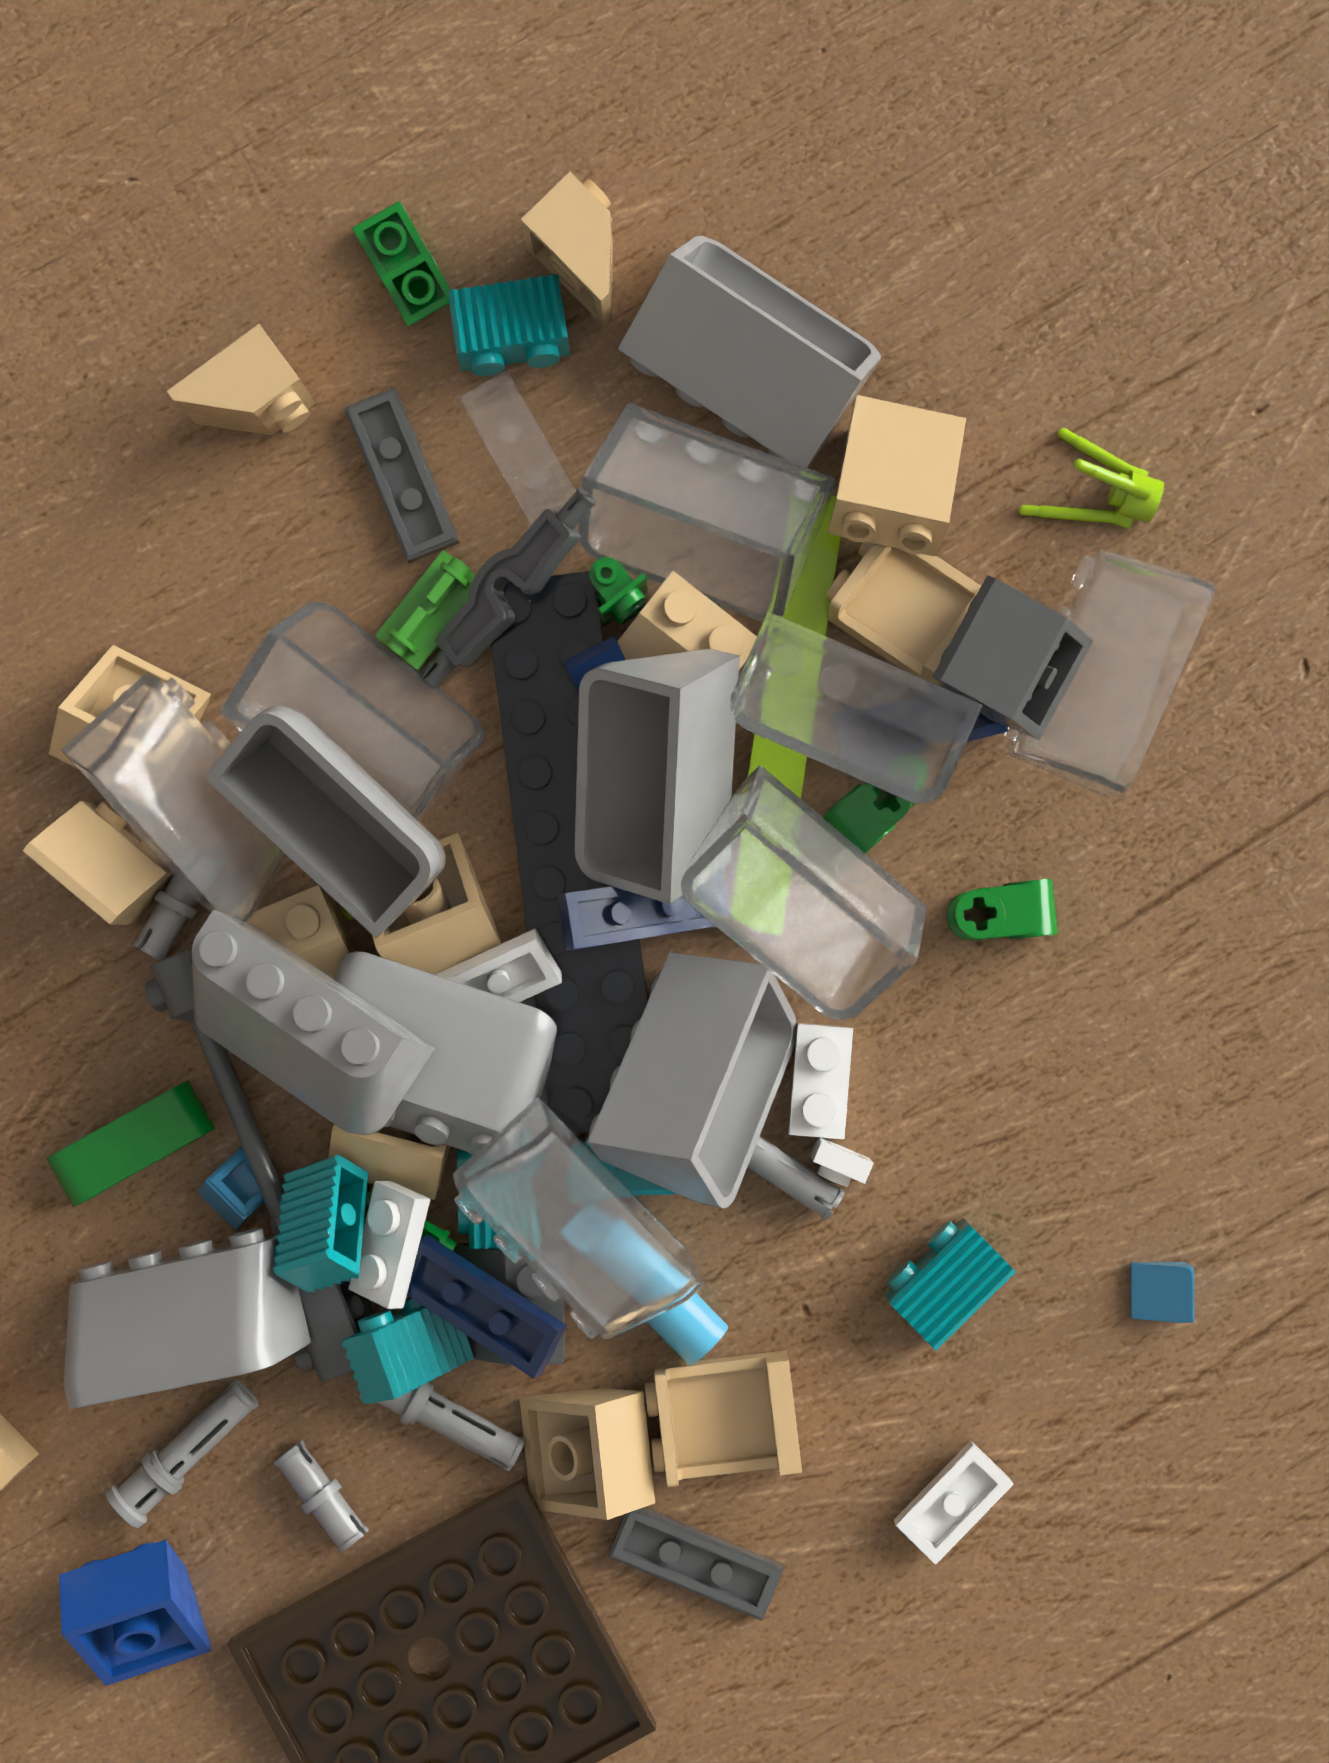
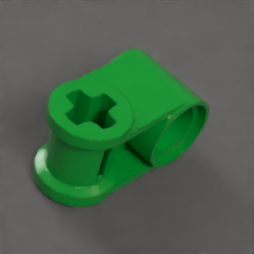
(867, 815)
(1012, 911)

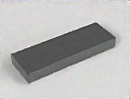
(401, 475)
(696, 1561)

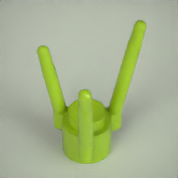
(1131, 489)

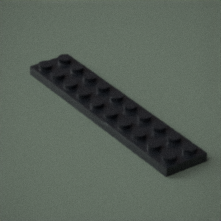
(539, 707)

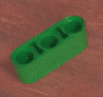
(130, 1143)

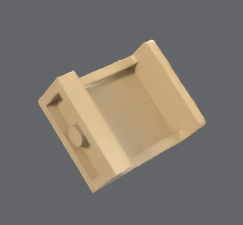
(898, 476)
(902, 606)
(724, 1417)

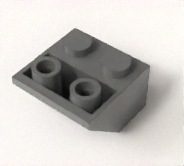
(1013, 658)

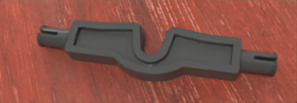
(526, 566)

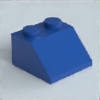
(132, 1613)

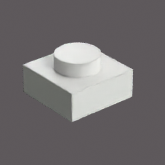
(840, 1163)

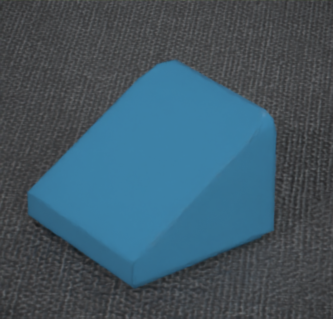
(233, 1190)
(1162, 1291)

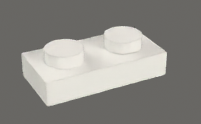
(510, 969)
(820, 1081)
(390, 1243)
(953, 1502)

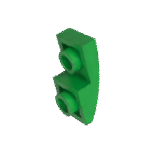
(403, 263)

